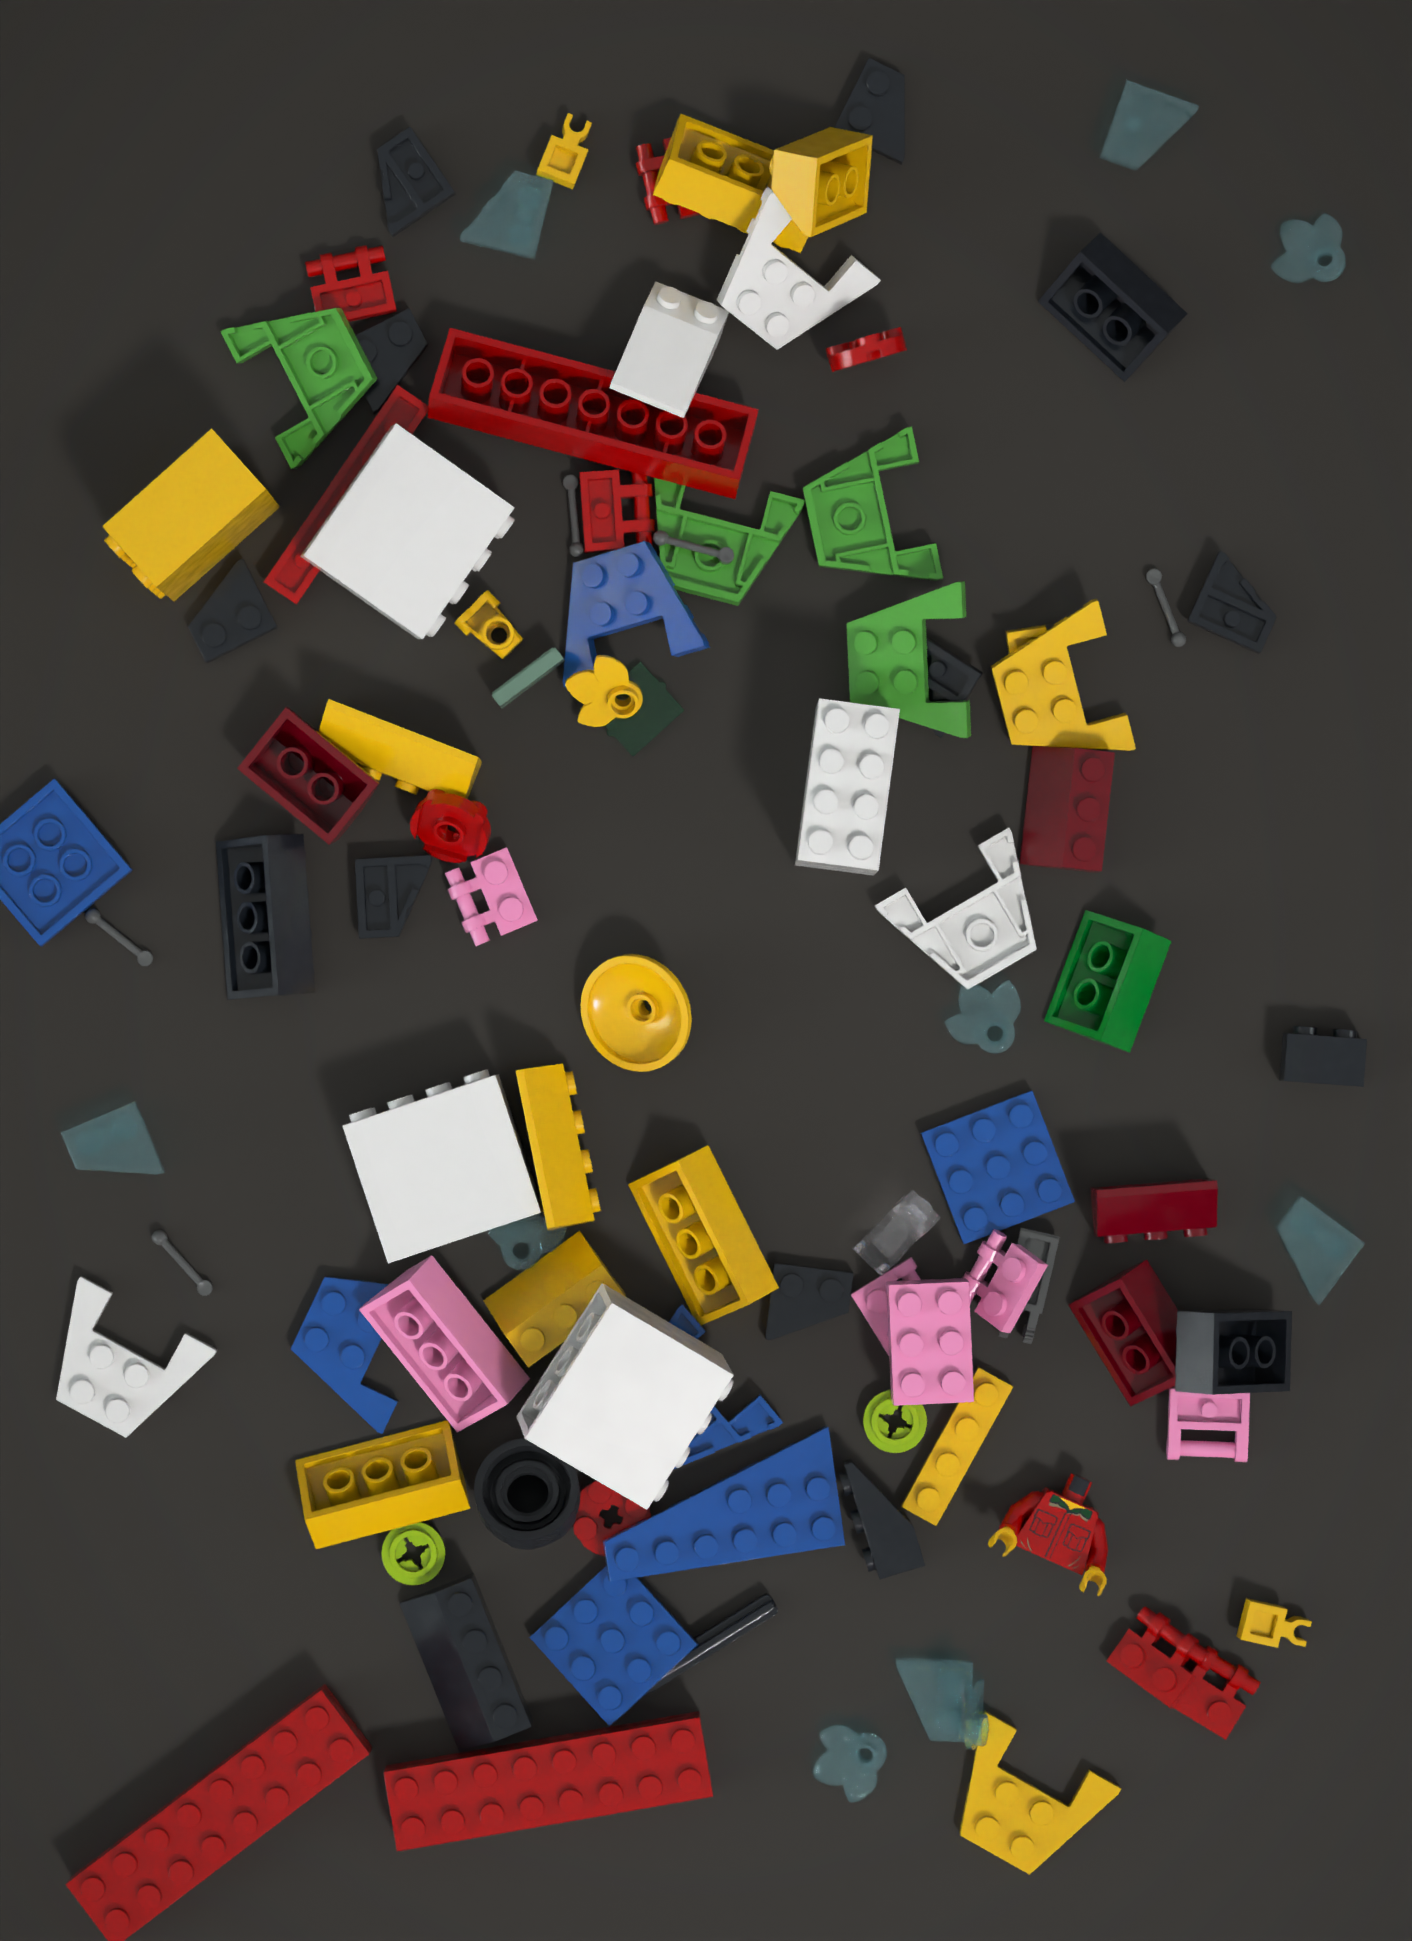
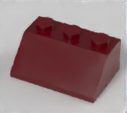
(309, 776)
(1067, 808)
(1154, 1209)
(1132, 1330)

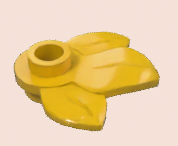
(599, 689)

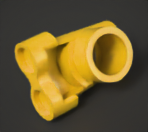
(483, 619)

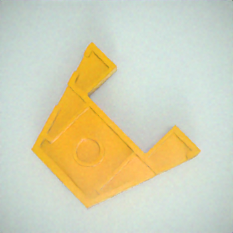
(1042, 694)
(1018, 1818)

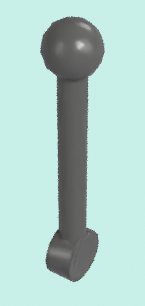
(571, 483)
(724, 555)
(1154, 577)
(144, 957)
(204, 1287)

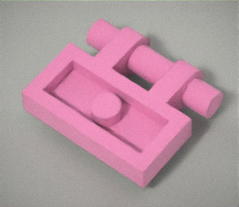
(502, 890)
(1011, 1285)

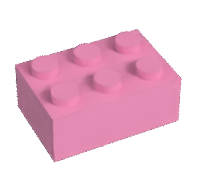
(930, 1341)

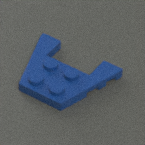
(621, 593)
(341, 1344)
(721, 1433)

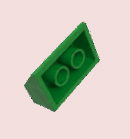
(1107, 980)

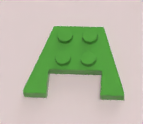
(321, 363)
(852, 520)
(752, 548)
(891, 660)

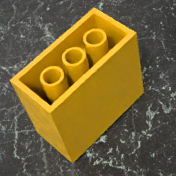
(189, 517)

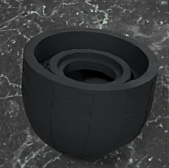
(526, 1495)

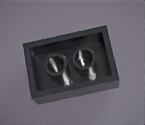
(1233, 1351)

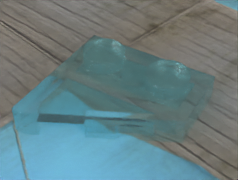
(1143, 124)
(513, 217)
(114, 1143)
(1317, 1247)
(936, 1693)

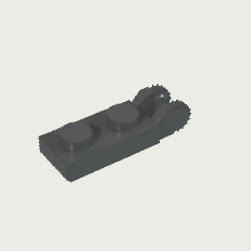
(1045, 1248)

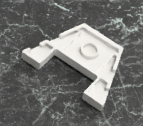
(774, 292)
(979, 933)
(111, 1380)

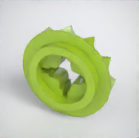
(903, 1438)
(407, 1570)

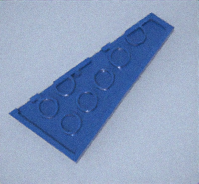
(755, 1513)

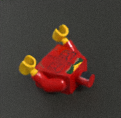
(1059, 1530)

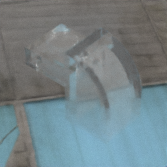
(896, 1232)

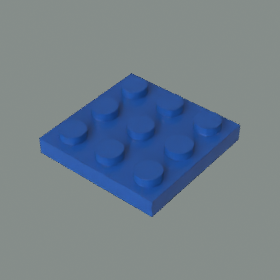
(54, 863)
(997, 1167)
(613, 1643)

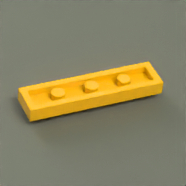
(956, 1448)

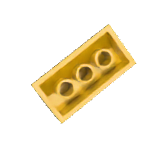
(719, 177)
(398, 752)
(556, 1147)
(703, 1236)
(381, 1484)

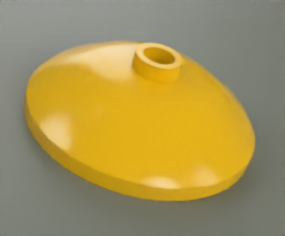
(622, 1025)

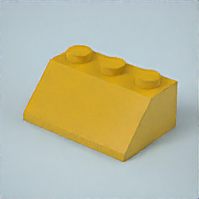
(823, 178)
(549, 1298)

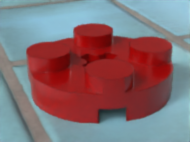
(866, 349)
(443, 809)
(589, 1524)

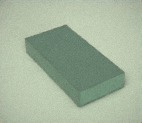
(527, 677)

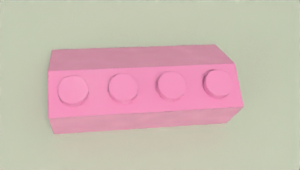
(445, 1344)

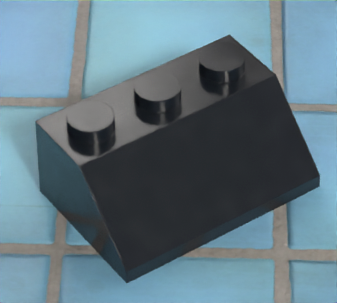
(1112, 307)

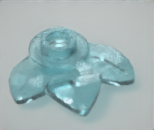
(1305, 247)
(983, 1010)
(530, 1231)
(973, 1723)
(844, 1763)

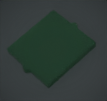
(653, 716)

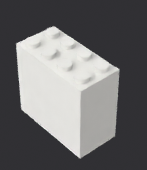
(409, 533)
(847, 787)
(442, 1166)
(625, 1397)

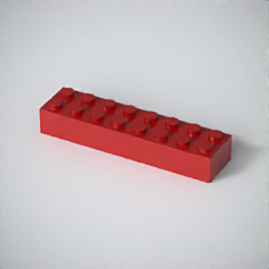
(575, 413)
(548, 1781)
(219, 1815)

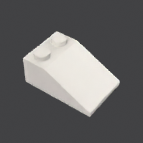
(669, 349)

